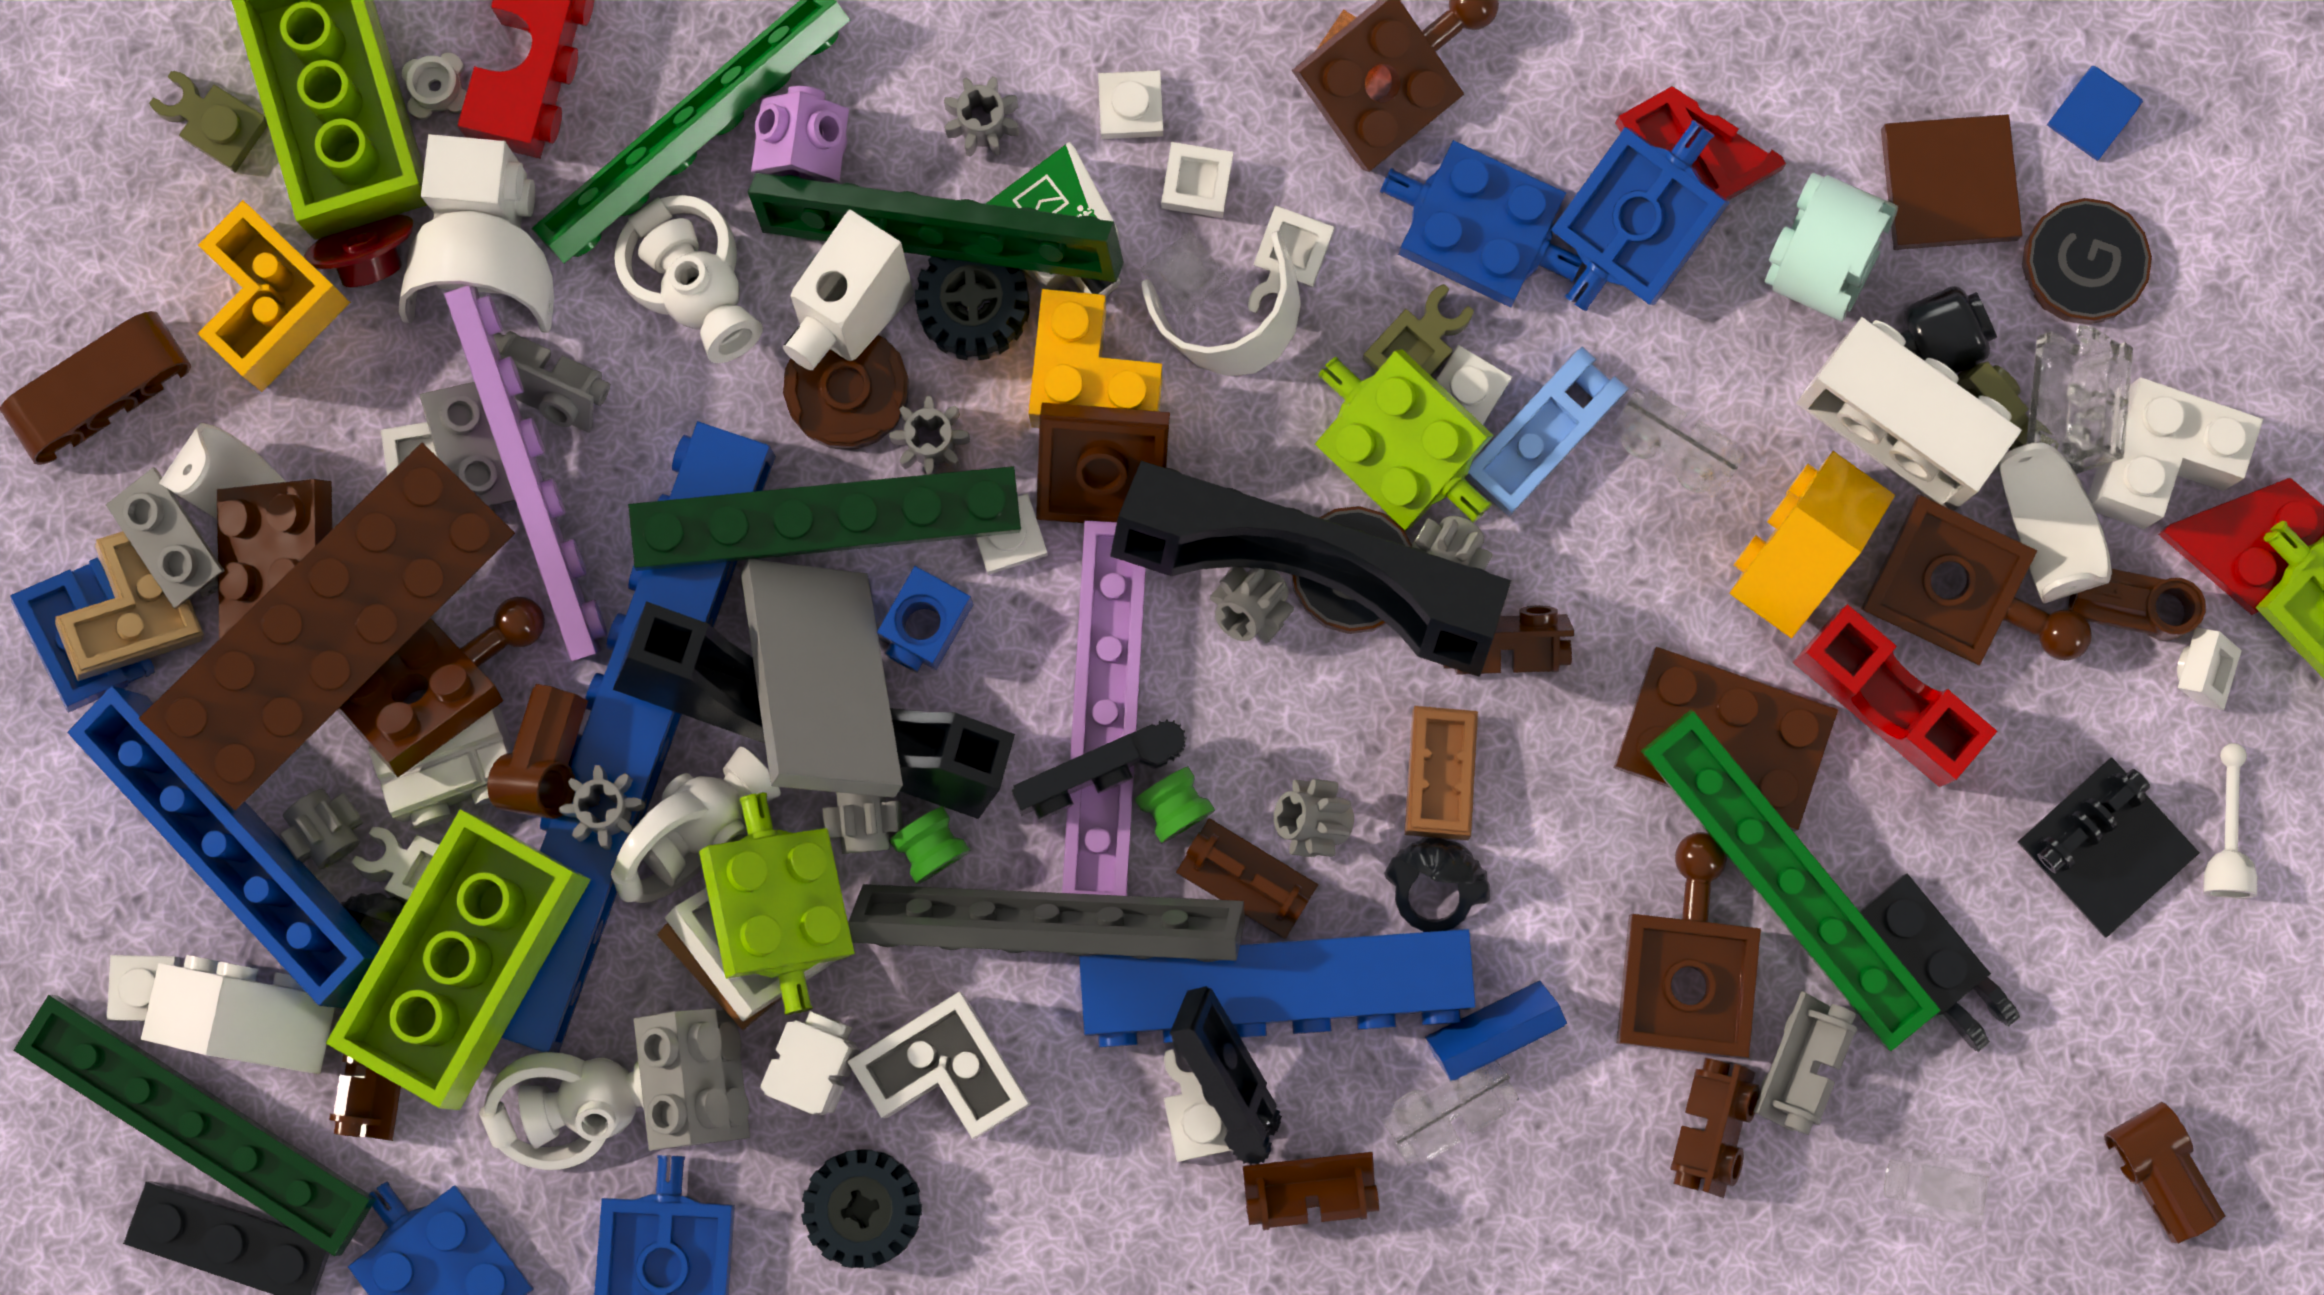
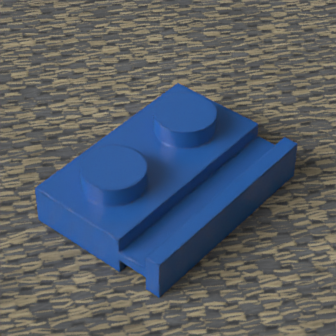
(59, 595)

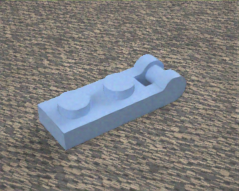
(1543, 433)

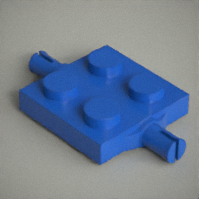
(1640, 216)
(1482, 224)
(664, 1241)
(436, 1251)

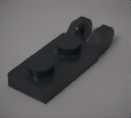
(1104, 767)
(1936, 957)
(1226, 1074)

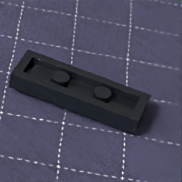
(225, 1242)

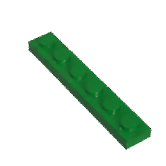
(676, 137)
(1790, 880)

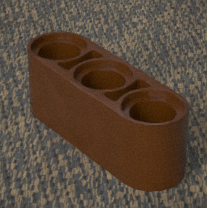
(94, 384)

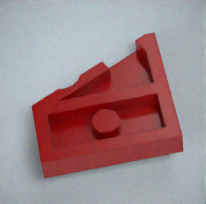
(1728, 160)
(2230, 541)

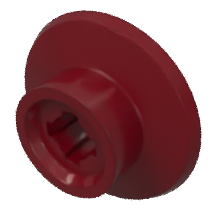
(364, 252)

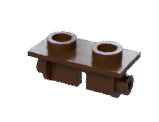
(1533, 641)
(1242, 872)
(365, 1103)
(1714, 1152)
(1337, 1184)

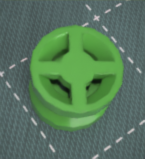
(1174, 804)
(929, 845)

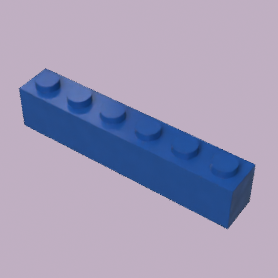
(230, 852)
(1286, 983)

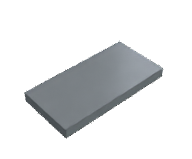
(820, 679)

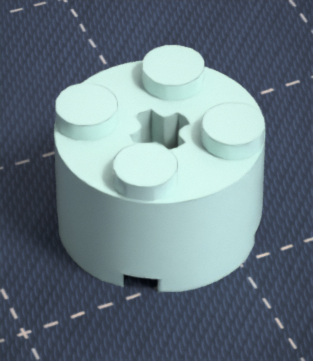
(1829, 246)

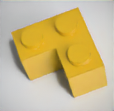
(280, 300)
(1071, 363)
(1815, 540)

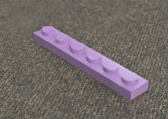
(518, 446)
(1104, 711)

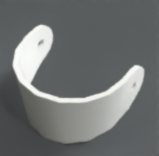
(480, 253)
(1257, 348)
(213, 462)
(2056, 520)

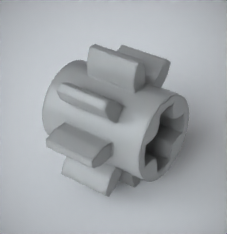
(969, 127)
(931, 420)
(1454, 540)
(1251, 603)
(588, 795)
(1313, 818)
(863, 822)
(321, 828)

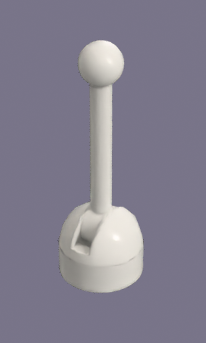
(2230, 871)

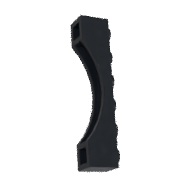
(1194, 525)
(707, 678)

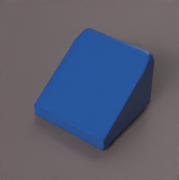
(2095, 112)

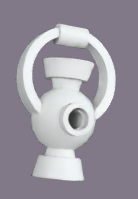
(696, 284)
(686, 821)
(592, 1101)

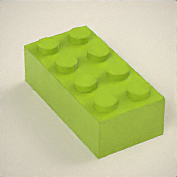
(332, 111)
(458, 961)

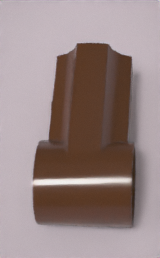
(2131, 604)
(537, 771)
(2159, 1161)

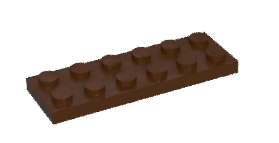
(327, 626)

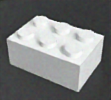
(1910, 414)

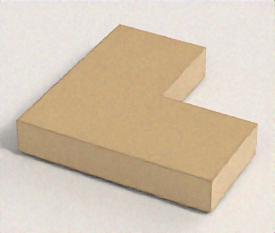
(131, 625)

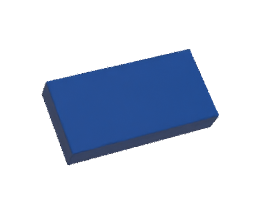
(1496, 1030)

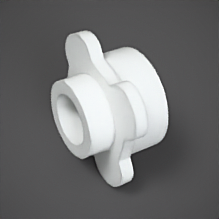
(424, 71)

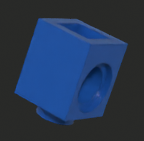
(919, 593)

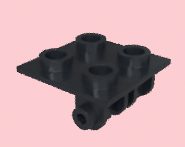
(2108, 846)

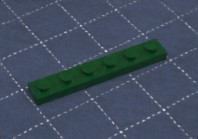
(943, 226)
(824, 518)
(195, 1125)

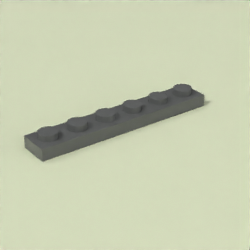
(1048, 922)

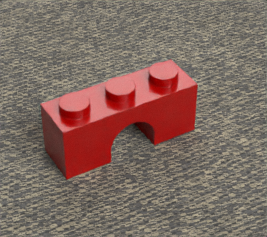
(521, 102)
(1919, 722)

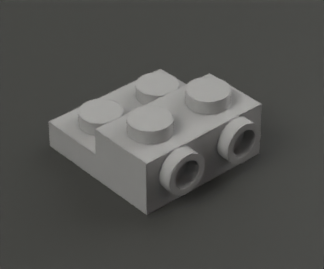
(691, 1078)

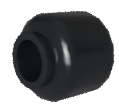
(1949, 329)

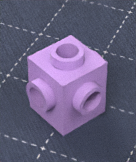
(800, 135)

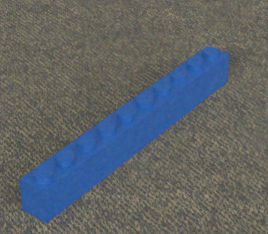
(630, 733)

